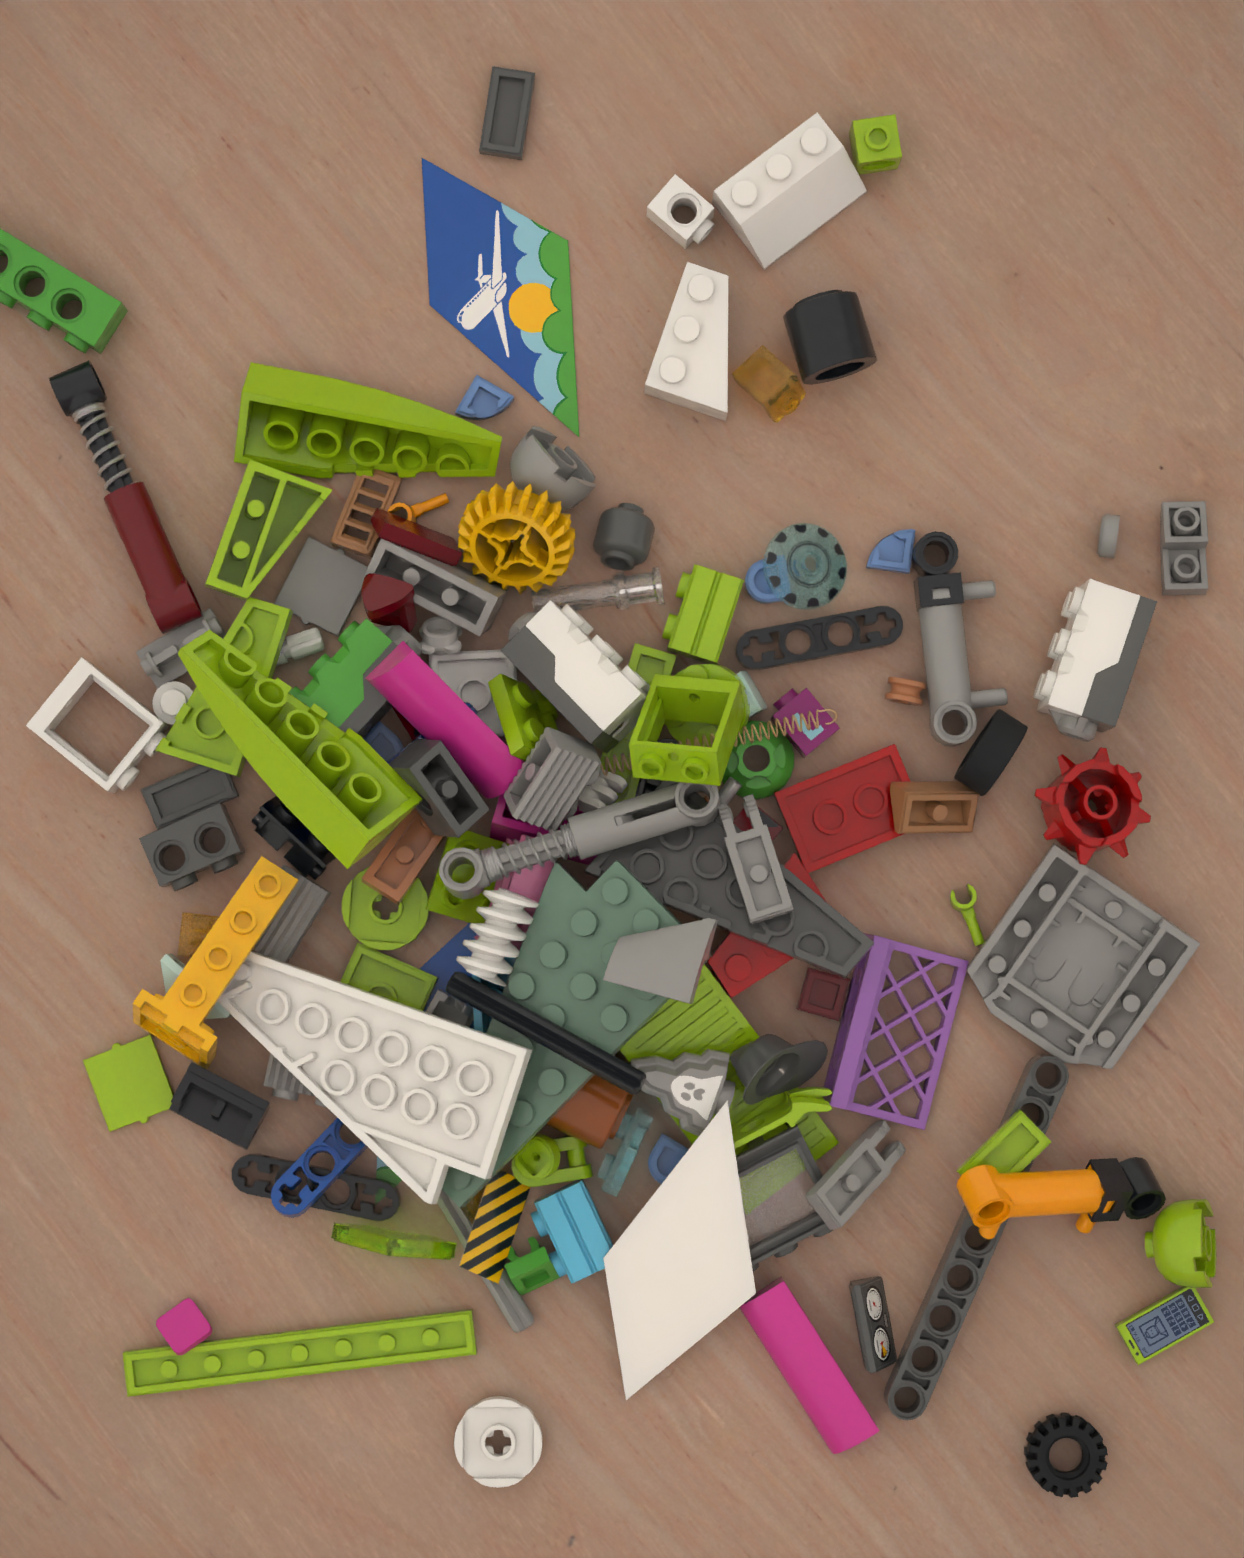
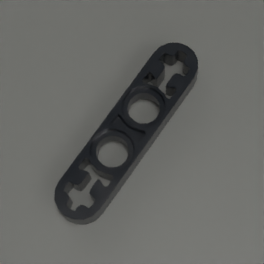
(820, 644)
(367, 1208)

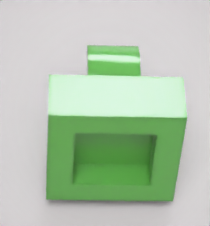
(531, 1269)

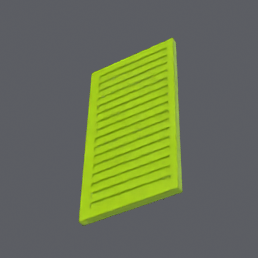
(717, 1025)

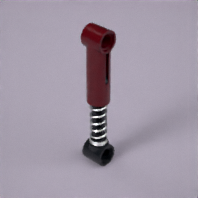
(128, 503)

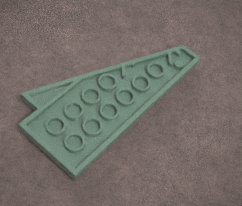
(563, 981)

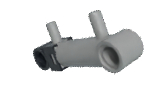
(939, 605)

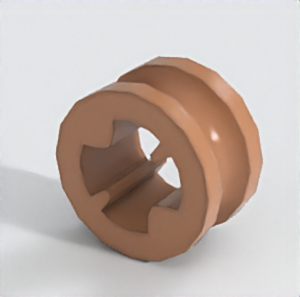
(905, 691)

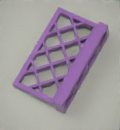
(857, 1025)

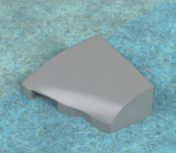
(663, 959)

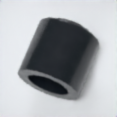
(829, 336)

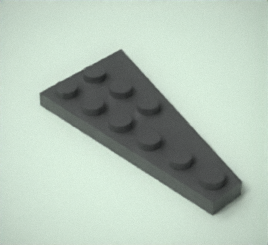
(695, 876)

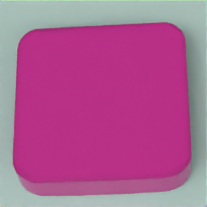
(184, 1327)

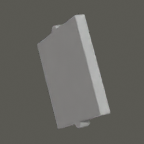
(322, 586)

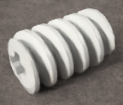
(496, 935)

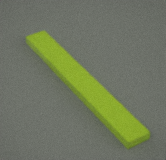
(301, 1352)

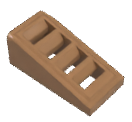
(350, 543)

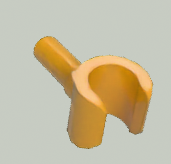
(420, 508)

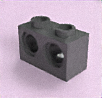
(189, 836)

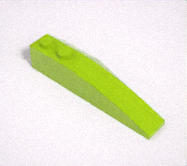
(337, 426)
(311, 765)

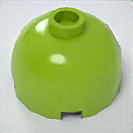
(1184, 1244)

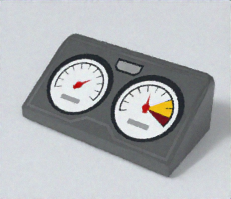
(873, 1323)

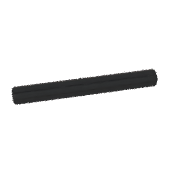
(546, 1033)

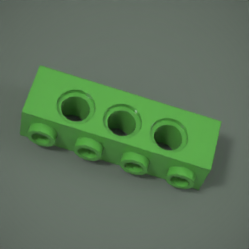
(99, 311)

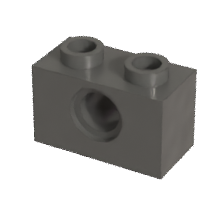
(448, 797)

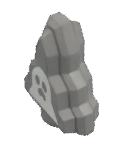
(689, 1085)

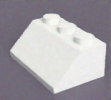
(789, 191)

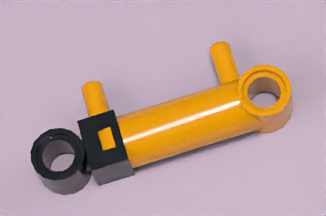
(1095, 1193)

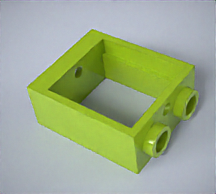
(671, 699)

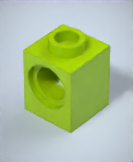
(875, 144)

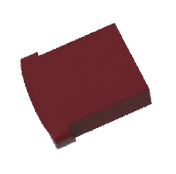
(389, 601)

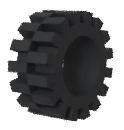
(1084, 1474)

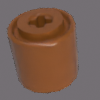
(593, 1112)

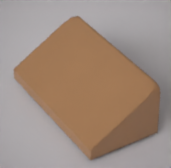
(933, 807)

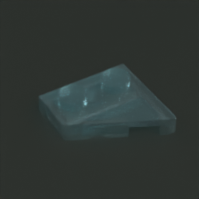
(631, 1132)

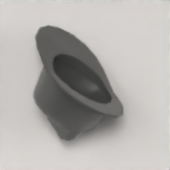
(776, 1066)

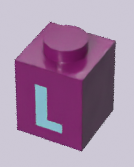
(794, 704)

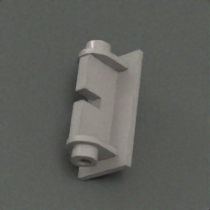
(161, 657)

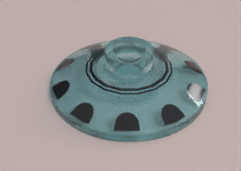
(786, 567)

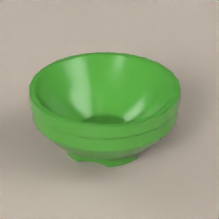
(774, 776)

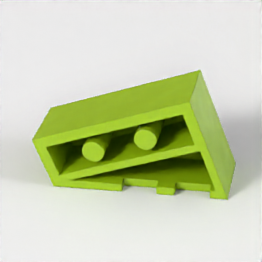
(261, 526)

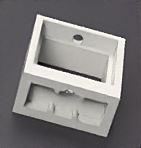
(65, 698)

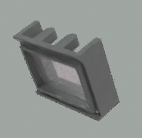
(773, 1189)

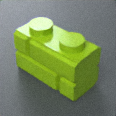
(703, 615)

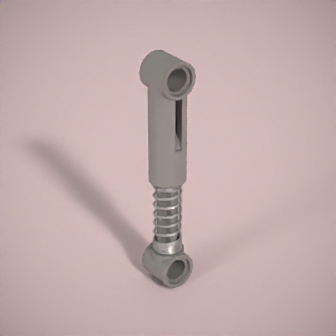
(583, 836)

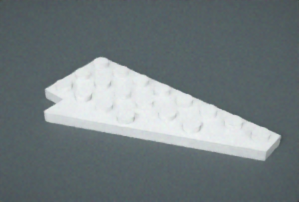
(393, 1074)

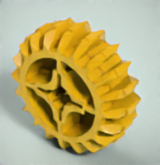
(503, 516)

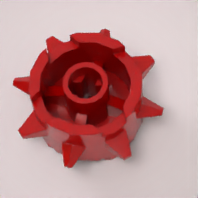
(1116, 801)

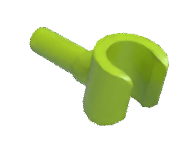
(969, 914)

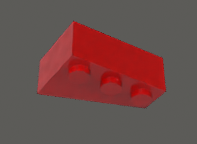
(744, 962)

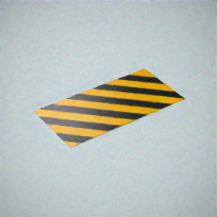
(494, 1226)

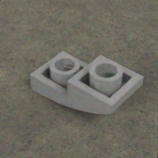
(1183, 548)

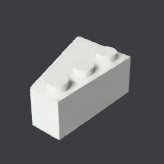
(693, 348)

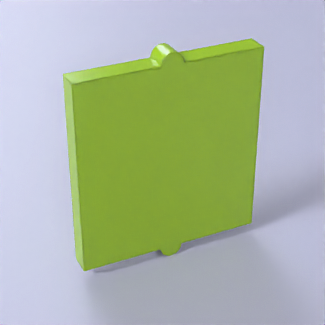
(129, 1082)

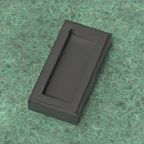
(507, 113)
(187, 794)

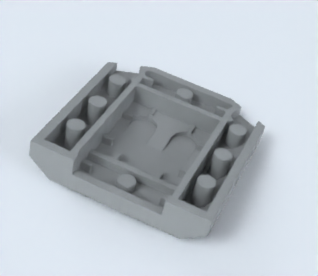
(1078, 962)

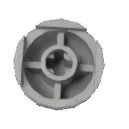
(550, 469)

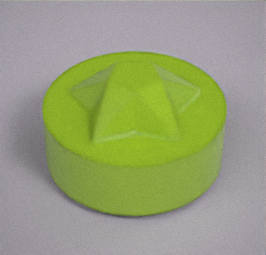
(538, 1158)

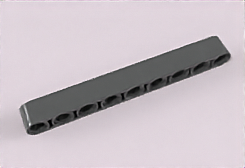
(959, 1253)

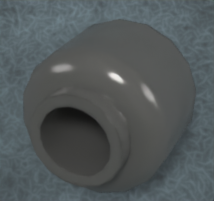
(623, 537)

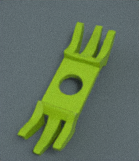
(790, 1110)

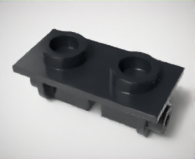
(279, 825)

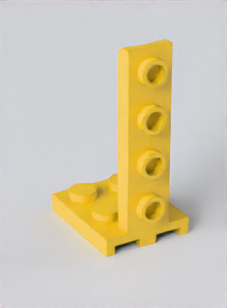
(181, 1012)

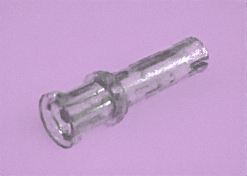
(619, 591)

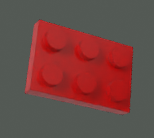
(842, 808)

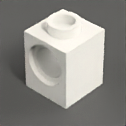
(677, 194)

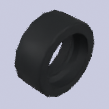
(991, 752)

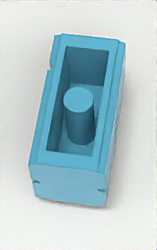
(574, 1230)

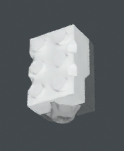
(1093, 658)
(577, 673)

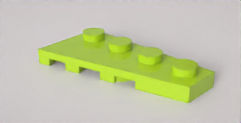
(197, 731)

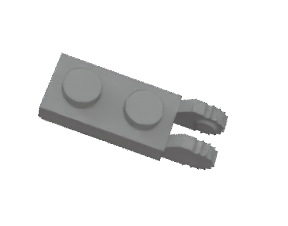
(755, 865)
(854, 1176)

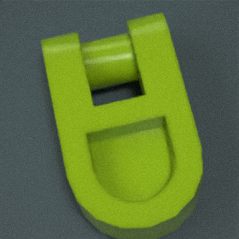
(577, 1169)

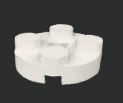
(479, 1459)

